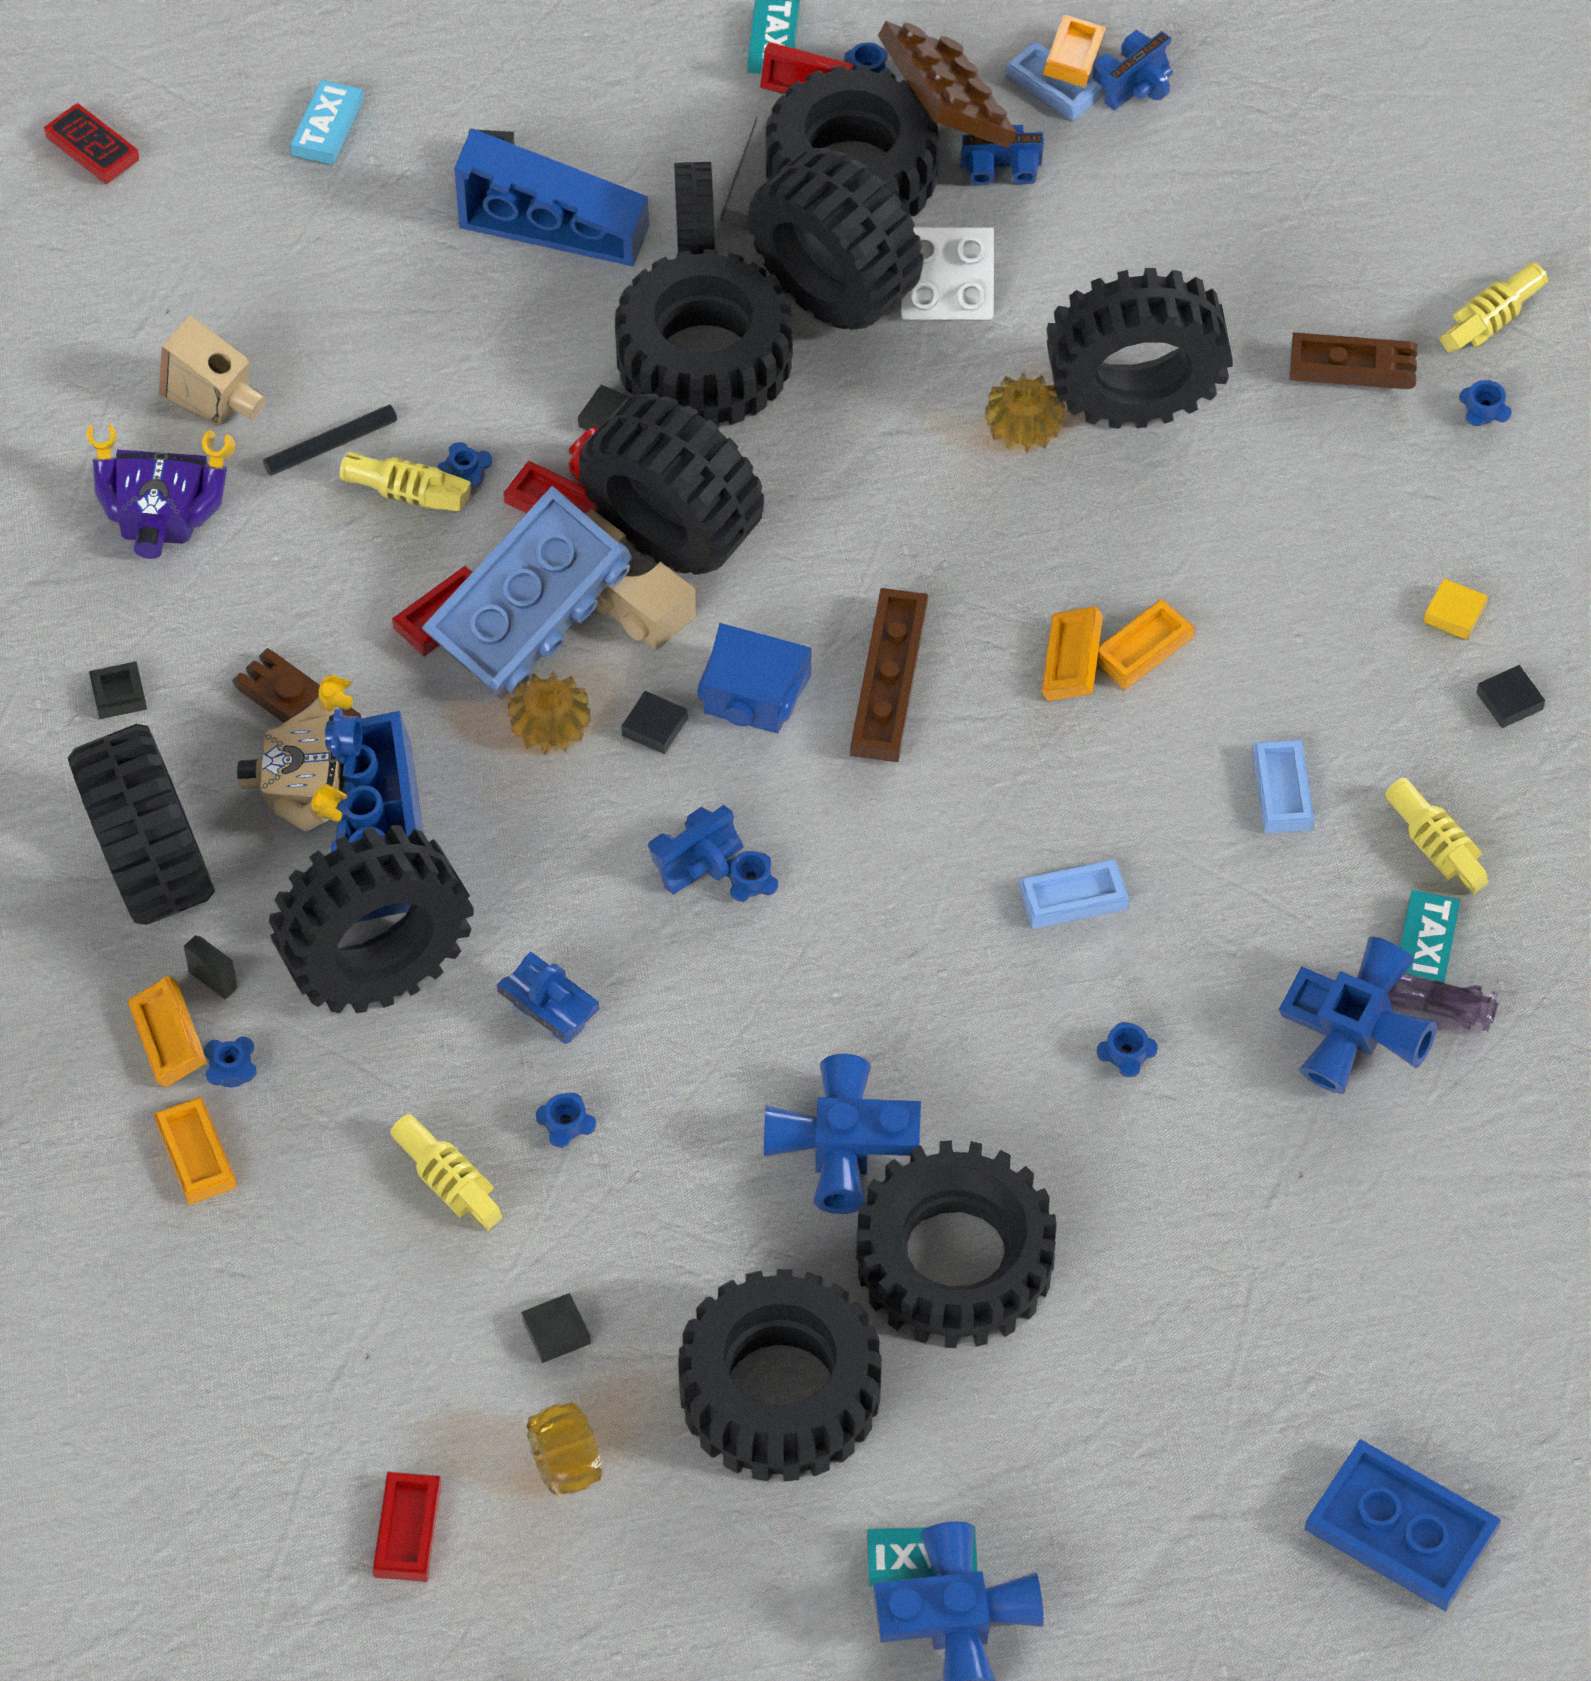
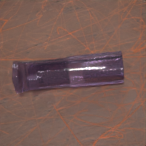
(1446, 1000)

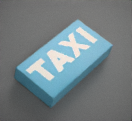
(327, 122)

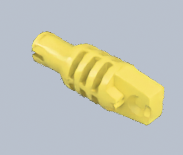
(1493, 308)
(407, 481)
(1438, 836)
(447, 1172)

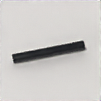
(329, 440)

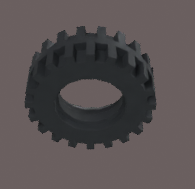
(1131, 314)
(352, 884)
(950, 1185)

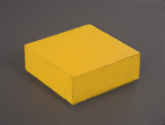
(1455, 609)

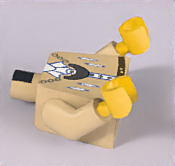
(296, 769)

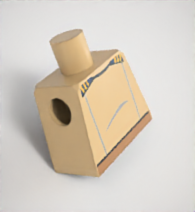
(207, 375)

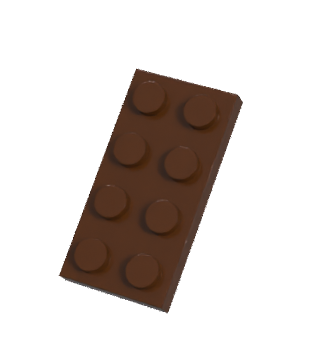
(947, 83)

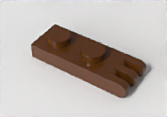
(1353, 361)
(281, 688)

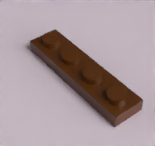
(889, 675)

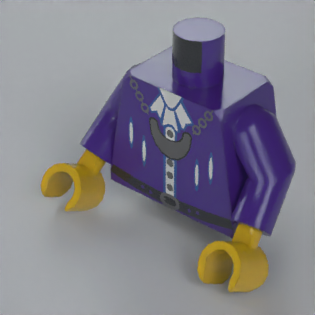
(159, 493)

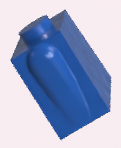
(754, 678)

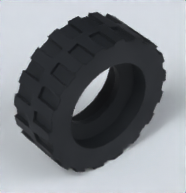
(694, 206)

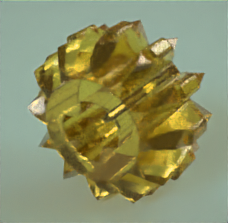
(1024, 412)
(549, 712)
(564, 1448)

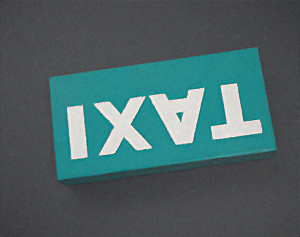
(772, 22)
(1429, 933)
(900, 1555)

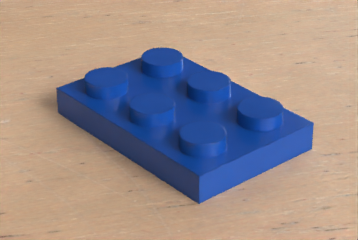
(1402, 1524)

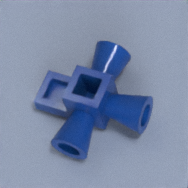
(1356, 1015)
(844, 1132)
(955, 1604)

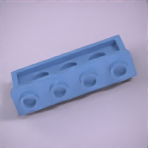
(528, 593)

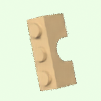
(650, 604)

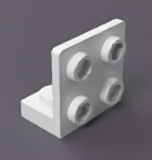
(954, 276)

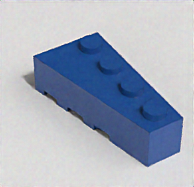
(546, 202)
(380, 788)

